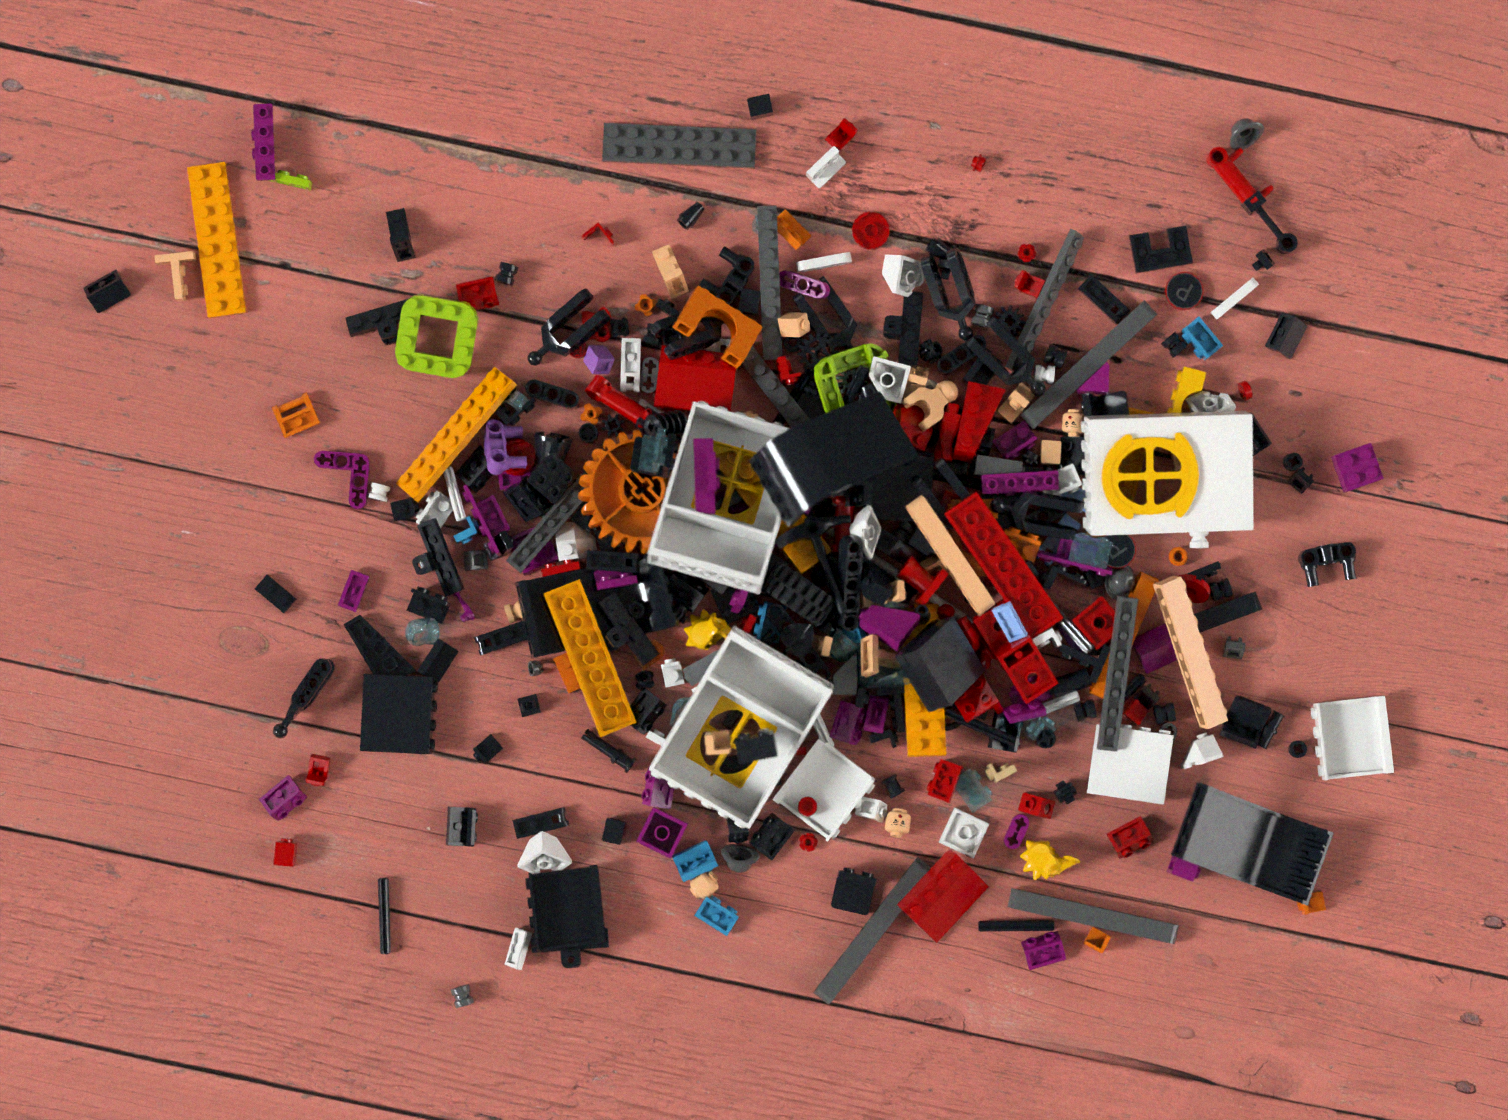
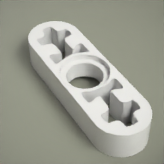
(824, 262)
(1234, 298)

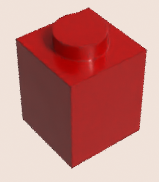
(285, 852)

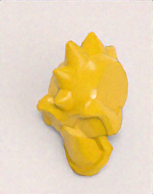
(706, 630)
(1044, 861)

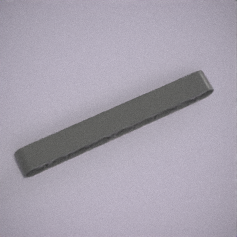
(1088, 364)
(1093, 916)
(870, 933)

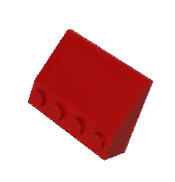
(694, 378)
(943, 895)

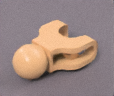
(932, 402)

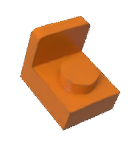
(1315, 904)

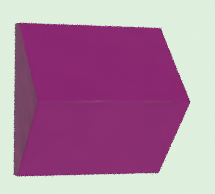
(1098, 383)
(1155, 648)

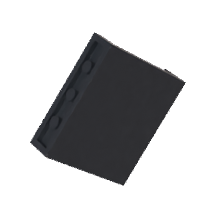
(398, 714)
(566, 909)

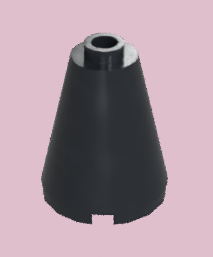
(552, 442)

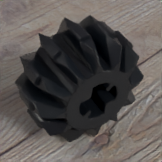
(1014, 317)

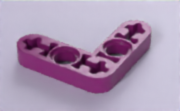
(350, 466)

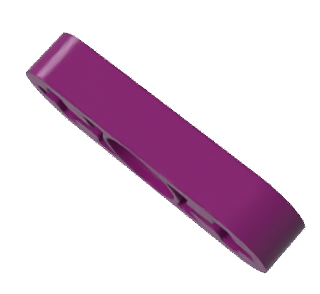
(810, 283)

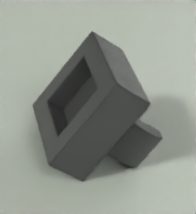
(1234, 649)

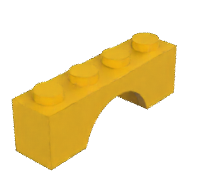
(1189, 382)

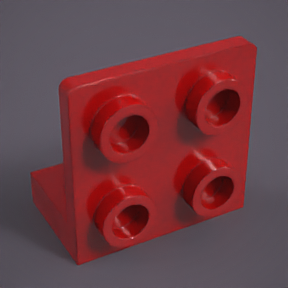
(977, 700)

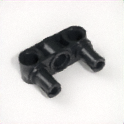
(736, 278)
(1327, 555)

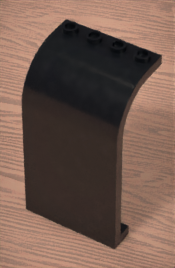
(831, 455)
(650, 591)
(1252, 843)

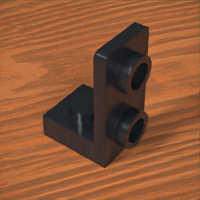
(503, 412)

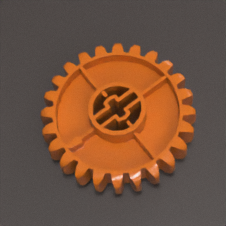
(606, 499)

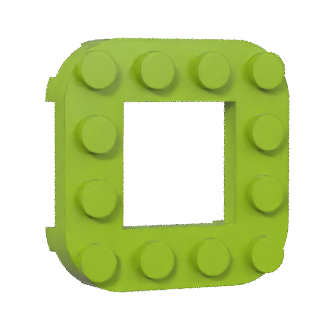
(444, 309)
(834, 364)

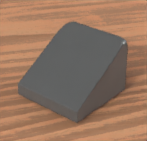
(475, 560)

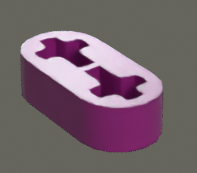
(1020, 833)

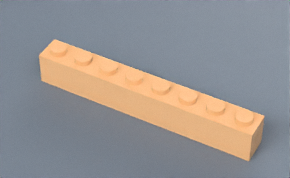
(1190, 652)

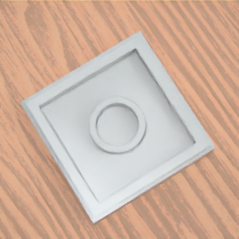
(964, 832)

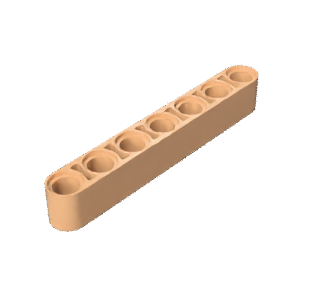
(950, 555)

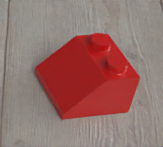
(909, 420)

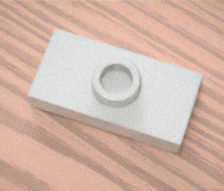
(518, 948)

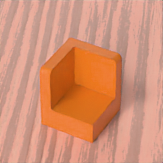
(1097, 940)

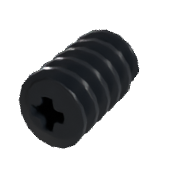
(672, 421)

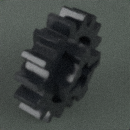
(820, 345)

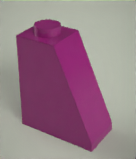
(889, 624)

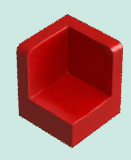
(1135, 712)

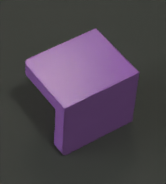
(598, 359)

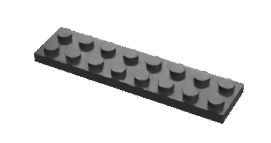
(679, 145)

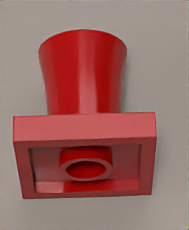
(921, 579)
(1100, 611)

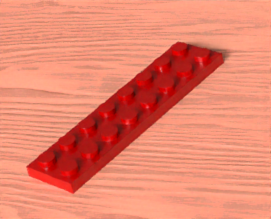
(1003, 564)

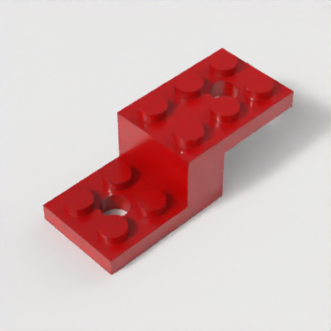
(1016, 658)

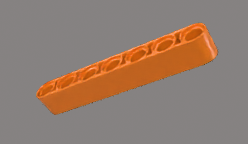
(1144, 593)

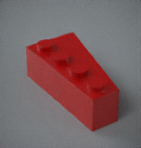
(977, 413)

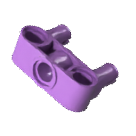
(495, 447)

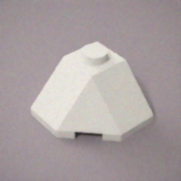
(902, 274)
(889, 378)
(1206, 402)
(866, 530)
(574, 542)
(1201, 751)
(544, 853)

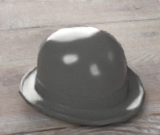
(1245, 133)
(1120, 582)
(739, 857)

